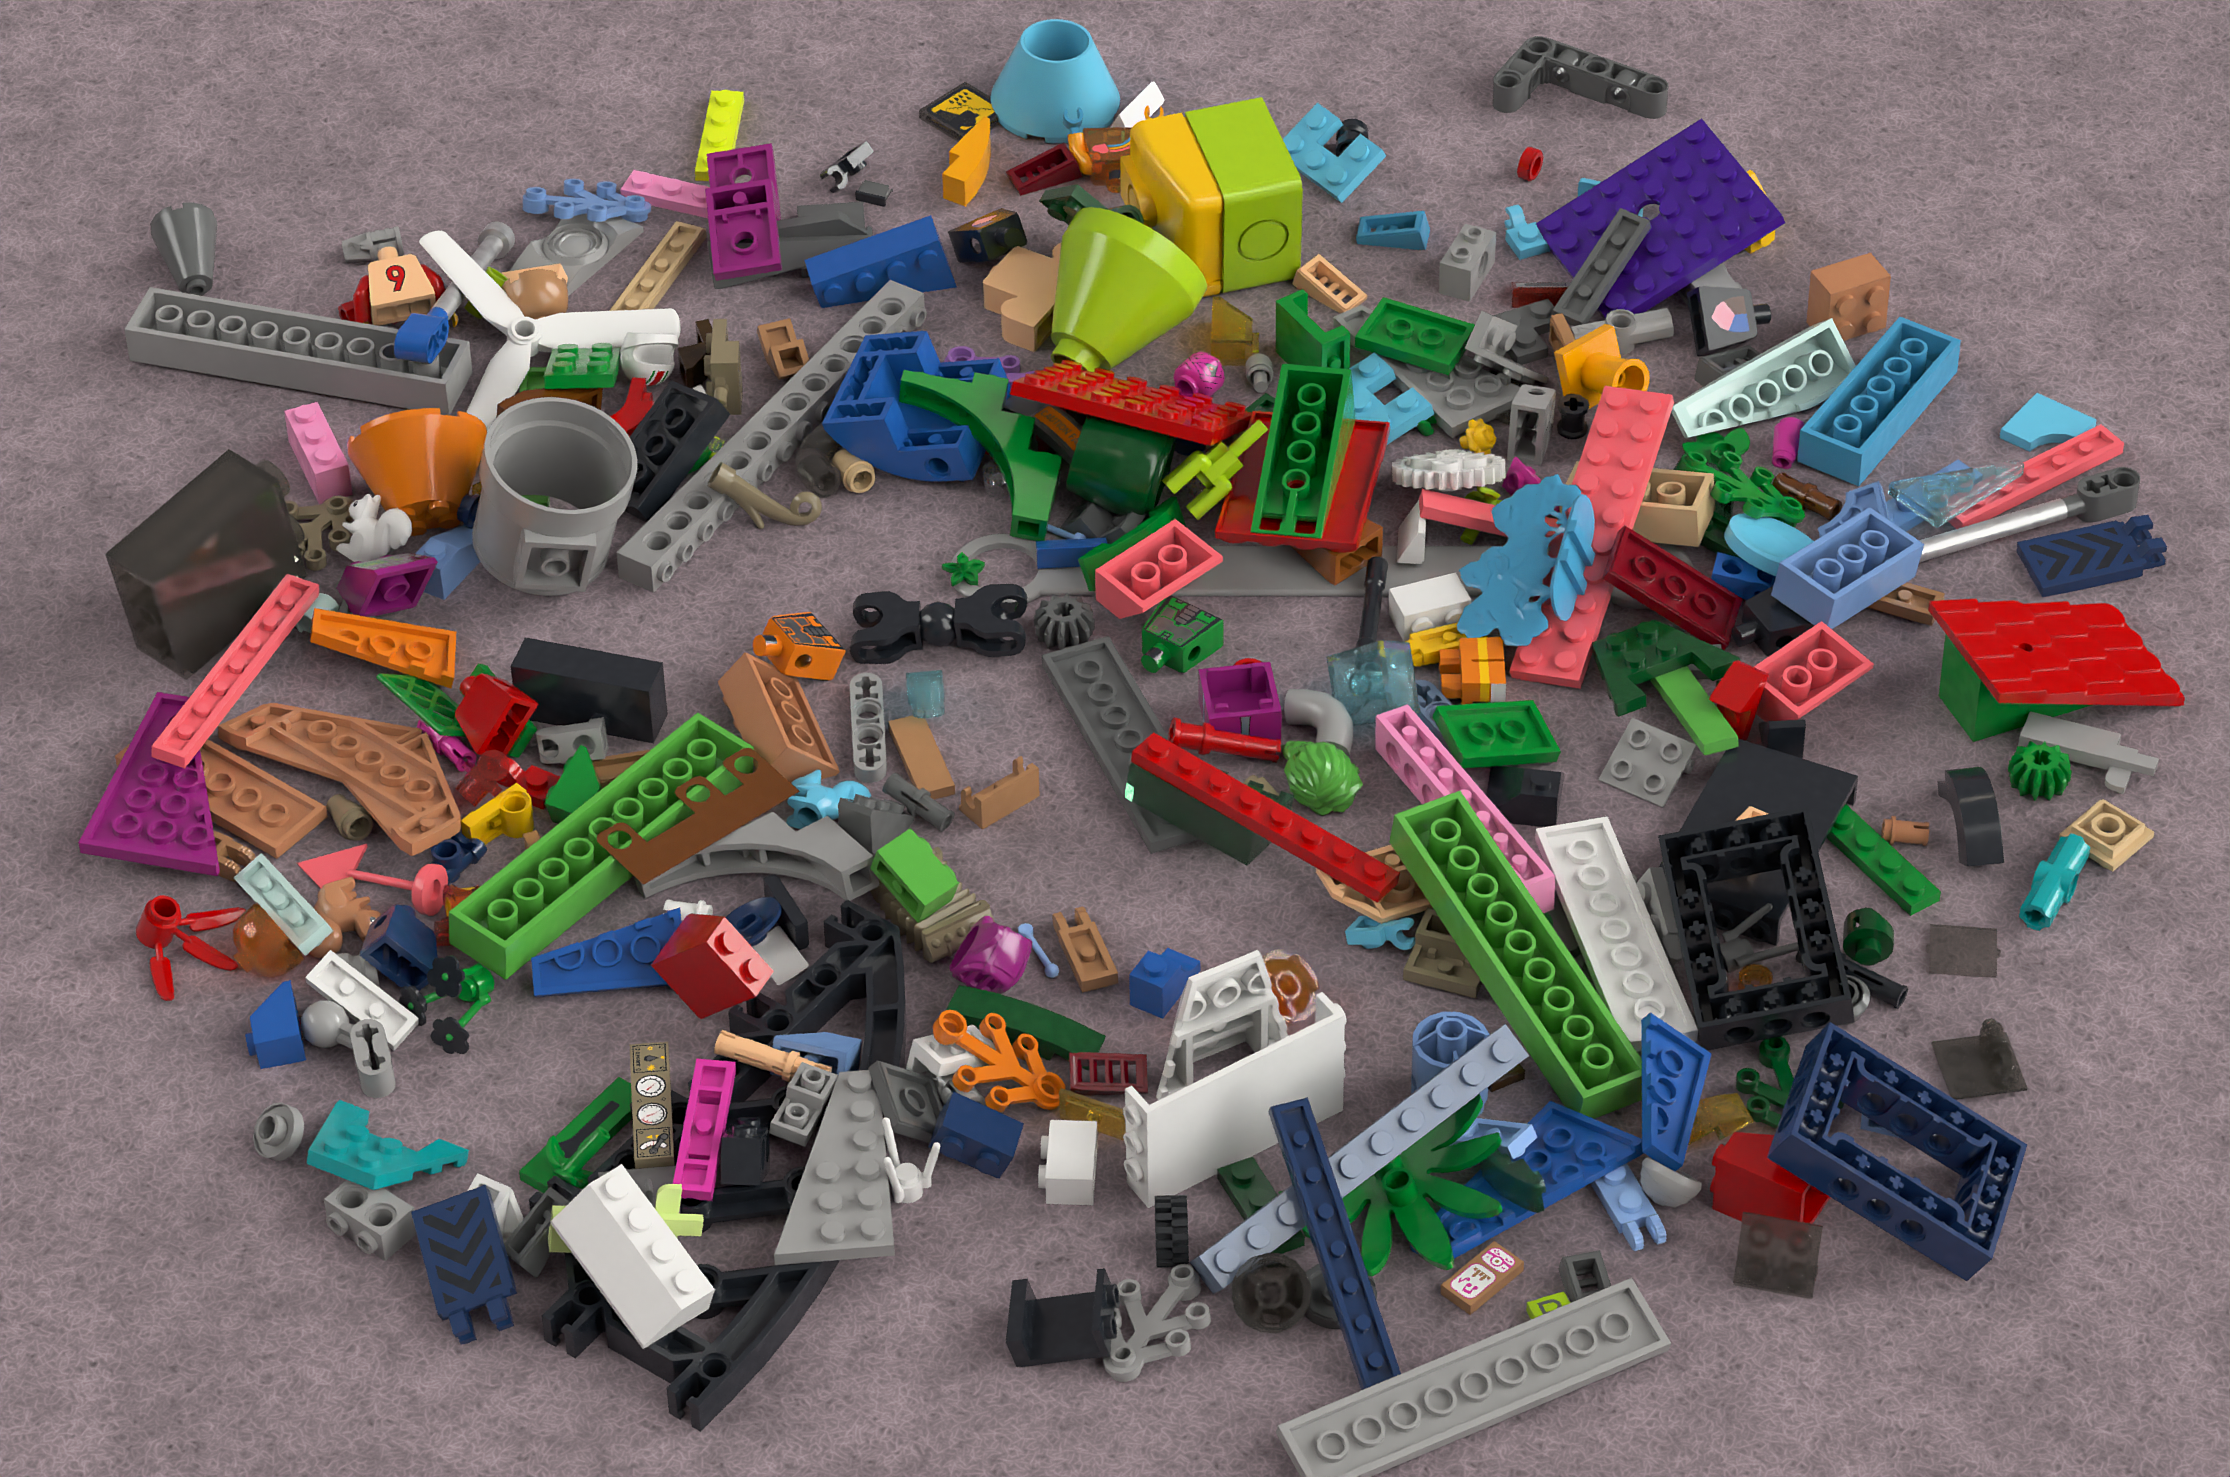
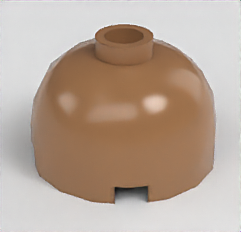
(538, 293)

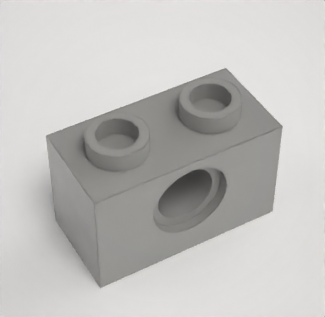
(1467, 262)

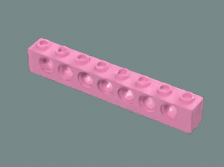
(1434, 773)

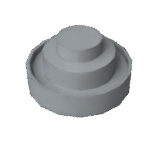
(278, 1131)

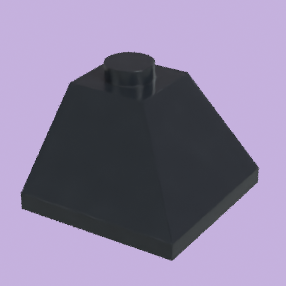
(1526, 794)

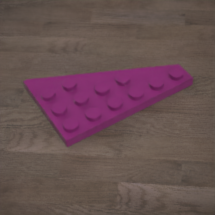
(155, 808)

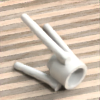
(906, 1178)

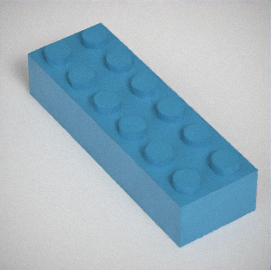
(1878, 401)

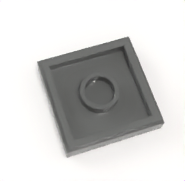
(907, 1100)

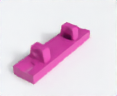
(704, 1128)

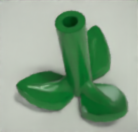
(571, 1168)

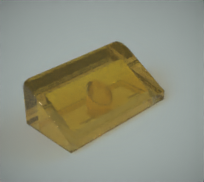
(1081, 1108)

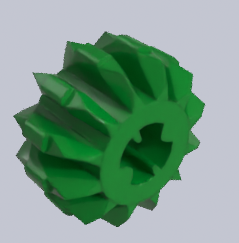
(2039, 770)

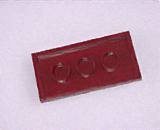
(1672, 588)

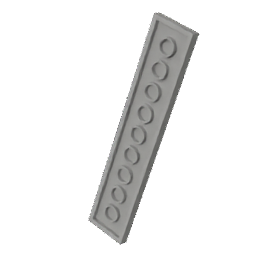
(1476, 1386)

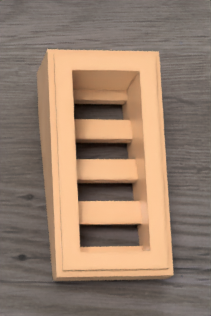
(1327, 273)

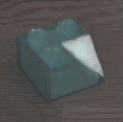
(1374, 679)

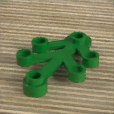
(1743, 489)

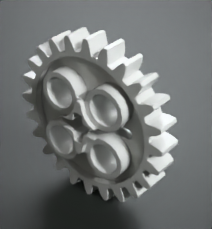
(1448, 470)

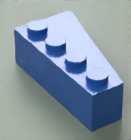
(860, 269)

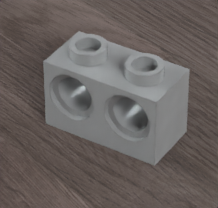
(370, 1217)

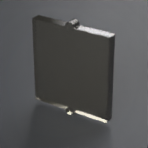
(1963, 951)

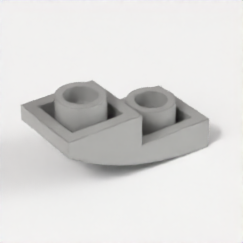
(803, 1104)

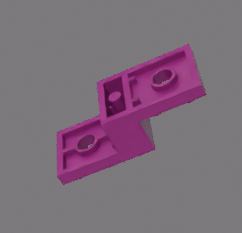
(743, 212)

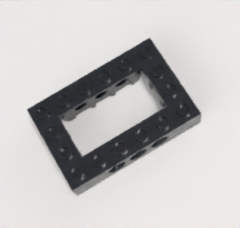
(1743, 849)

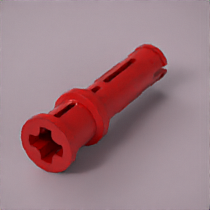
(1207, 739)

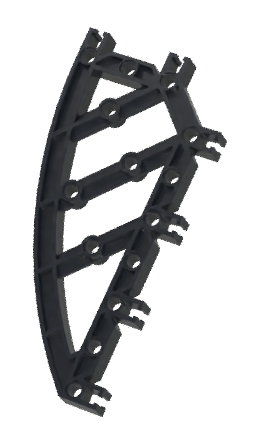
(860, 964)

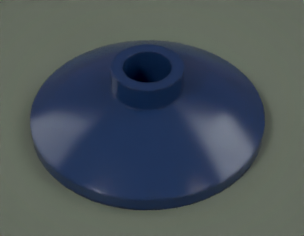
(755, 918)

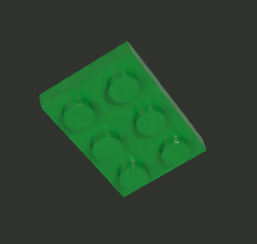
(1414, 336)
(582, 367)
(1496, 734)

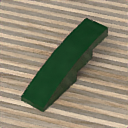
(1051, 1030)

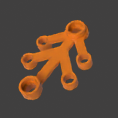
(1037, 1084)

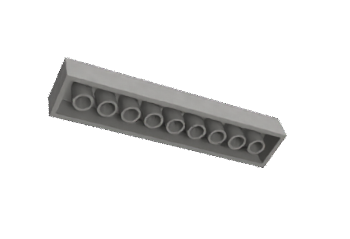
(292, 351)

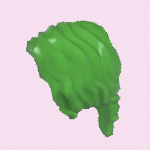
(1321, 776)

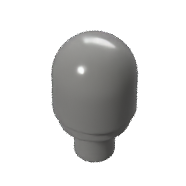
(1259, 371)

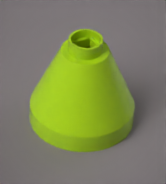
(1118, 289)

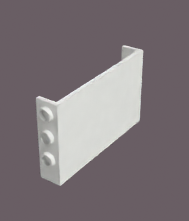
(1227, 1112)

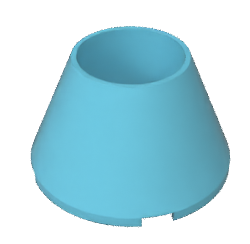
(1054, 71)

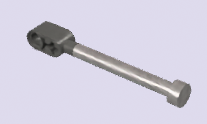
(2096, 499)

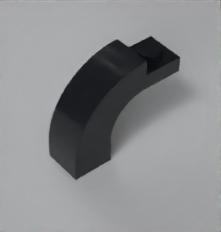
(1974, 815)

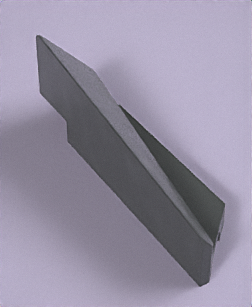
(803, 239)

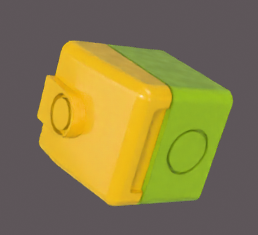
(1219, 192)

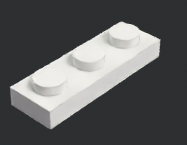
(361, 997)

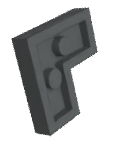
(1531, 322)

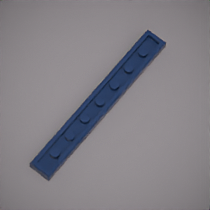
(1334, 1242)

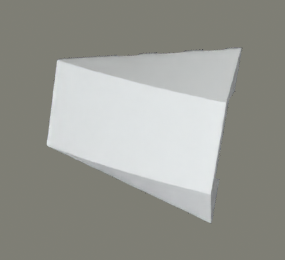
(1218, 1012)

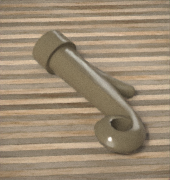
(755, 502)

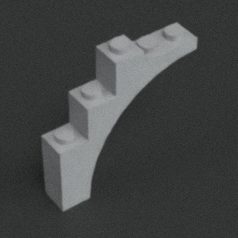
(769, 845)

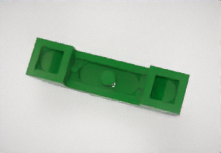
(1159, 517)

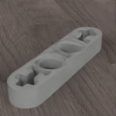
(869, 727)

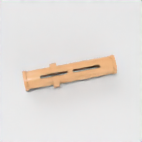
(762, 1055)

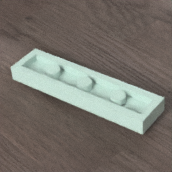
(283, 904)

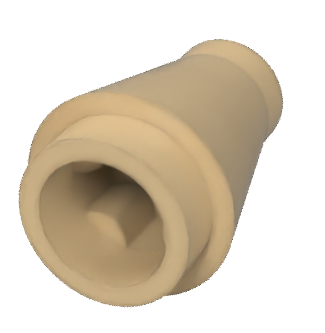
(856, 473)

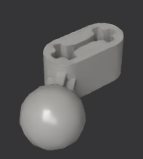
(327, 1024)

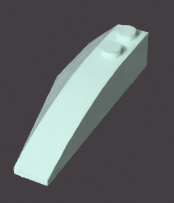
(1771, 385)

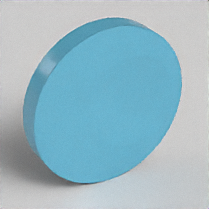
(1764, 541)

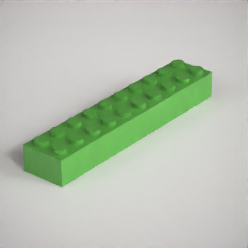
(569, 870)
(1518, 956)

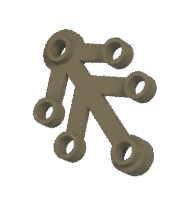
(332, 512)

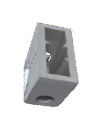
(1531, 411)

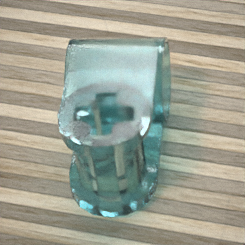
(926, 693)

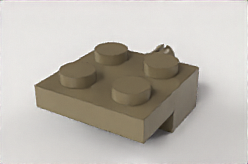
(723, 368)
(1439, 961)

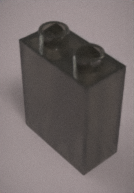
(207, 561)

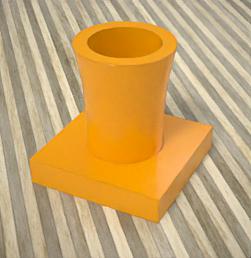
(1595, 363)

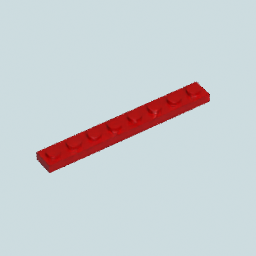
(1265, 817)

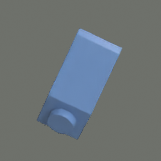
(824, 1048)

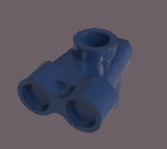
(457, 854)

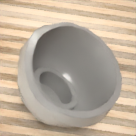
(1667, 1186)

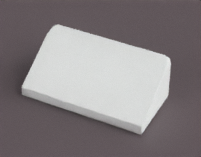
(1135, 110)
(1412, 538)

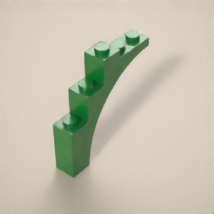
(1006, 436)

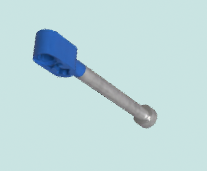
(426, 335)

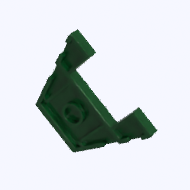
(1650, 652)

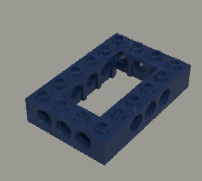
(1951, 1232)

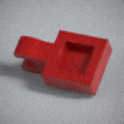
(534, 780)

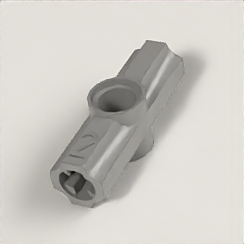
(1632, 328)

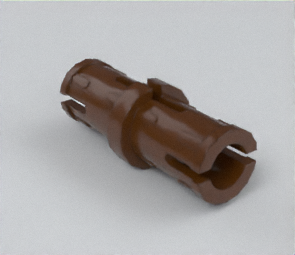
(1808, 496)

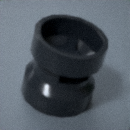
(1348, 133)

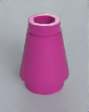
(1786, 442)

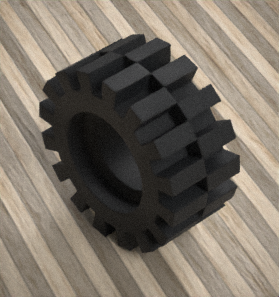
(1171, 1230)

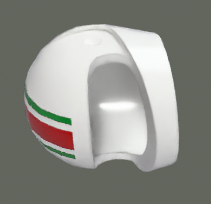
(648, 356)

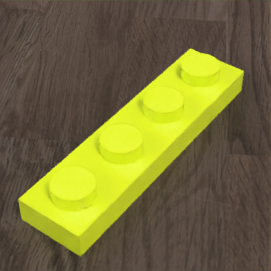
(719, 128)

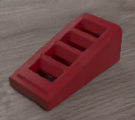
(1060, 169)
(1093, 1060)

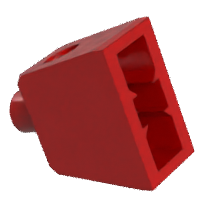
(492, 712)

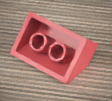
(1153, 570)
(1808, 673)

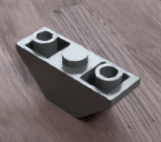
(873, 820)

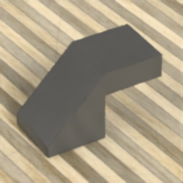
(1099, 523)

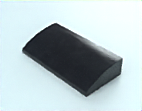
(670, 444)

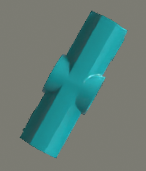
(2054, 882)

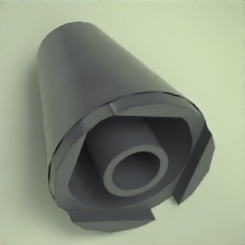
(187, 245)

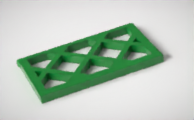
(430, 691)

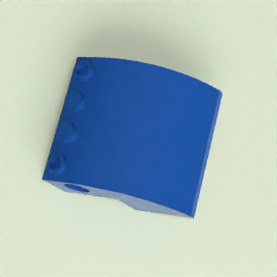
(898, 435)

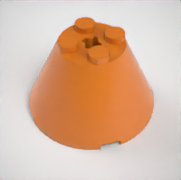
(420, 463)

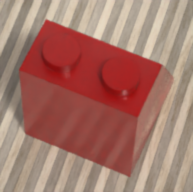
(711, 965)
(1757, 1185)

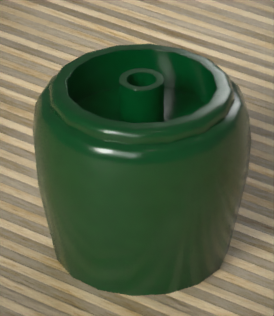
(1120, 466)

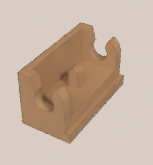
(1002, 796)

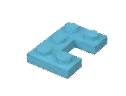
(1333, 174)
(1402, 412)

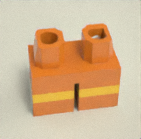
(1474, 670)

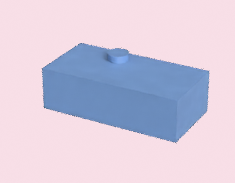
(1847, 569)

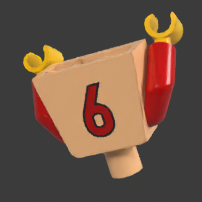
(396, 289)

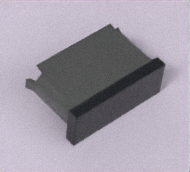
(873, 193)

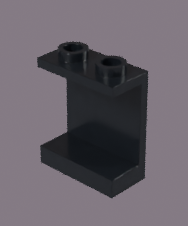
(1061, 1326)

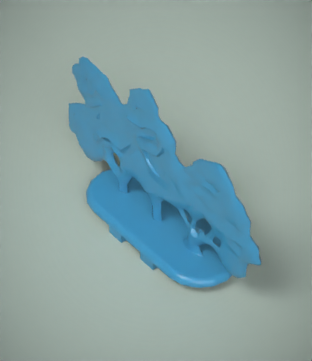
(1517, 569)

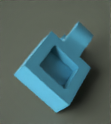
(1523, 237)
(1373, 934)

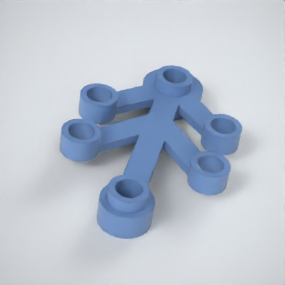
(630, 208)

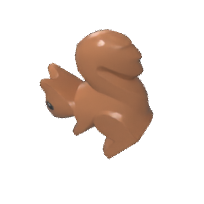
(343, 913)

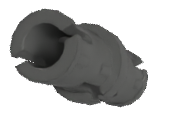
(902, 790)

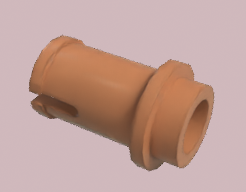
(1905, 831)

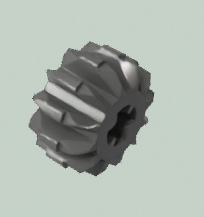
(1064, 621)

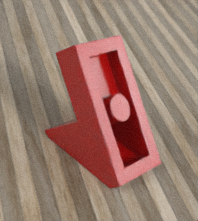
(1740, 696)

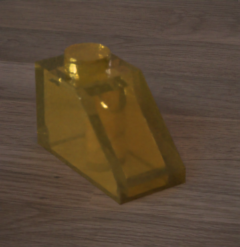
(1232, 334)

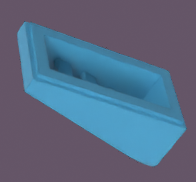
(1395, 230)

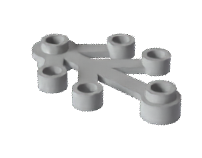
(1128, 1358)

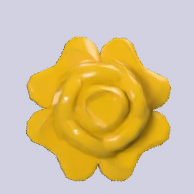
(1478, 437)

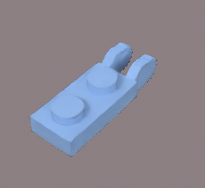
(1629, 1207)

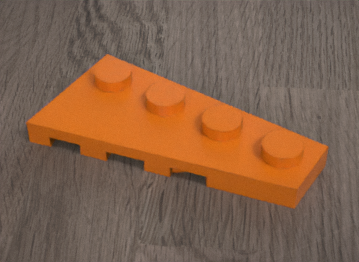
(392, 644)

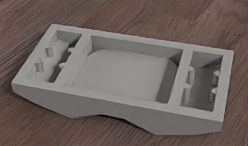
(580, 247)

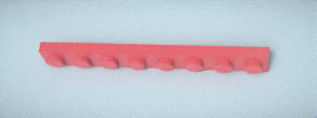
(235, 671)

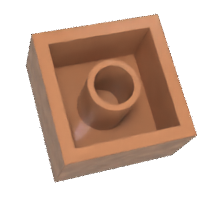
(1851, 294)

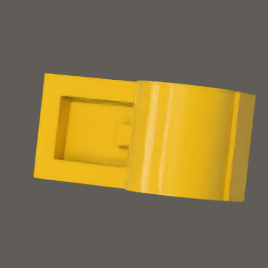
(506, 814)

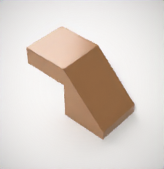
(781, 348)

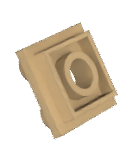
(2110, 848)

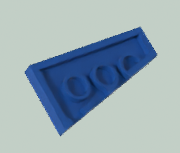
(608, 961)
(1671, 1090)

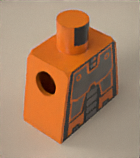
(800, 646)

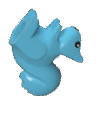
(818, 801)

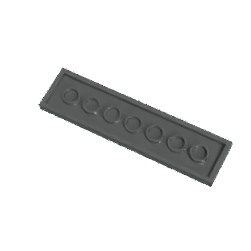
(1113, 723)

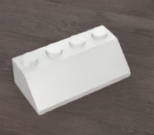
(633, 1257)

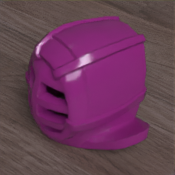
(991, 957)

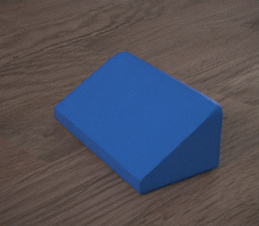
(1064, 552)

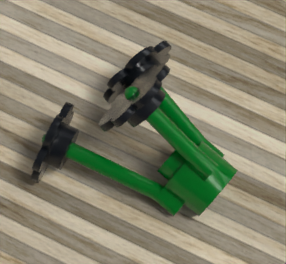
(468, 984)

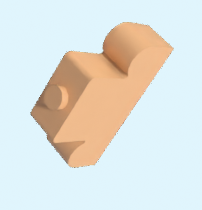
(1024, 294)

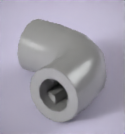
(1322, 713)

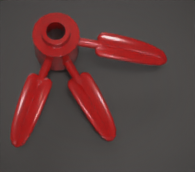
(160, 924)

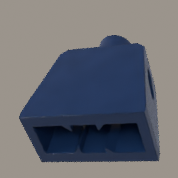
(400, 946)

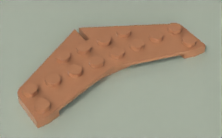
(380, 763)

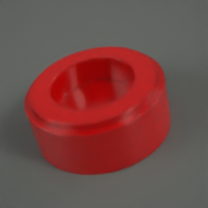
(1530, 164)

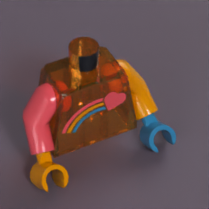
(1100, 149)

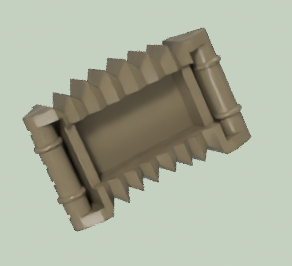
(944, 929)

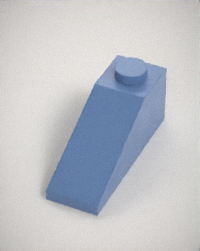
(454, 557)

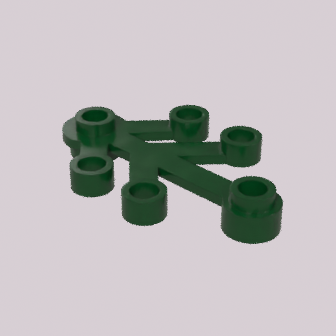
(1775, 1055)

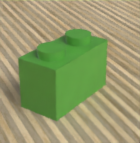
(915, 875)

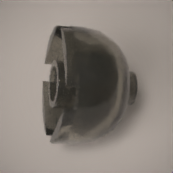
(1271, 1293)

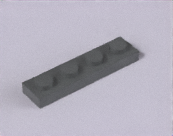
(1602, 267)

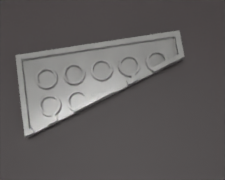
(1455, 398)
(844, 1190)

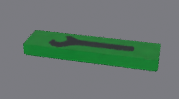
(608, 1110)

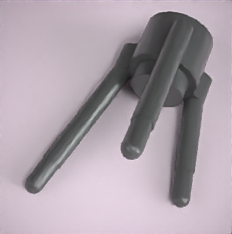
(1739, 952)

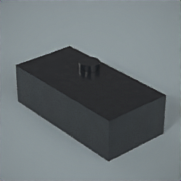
(590, 684)

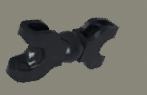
(975, 621)

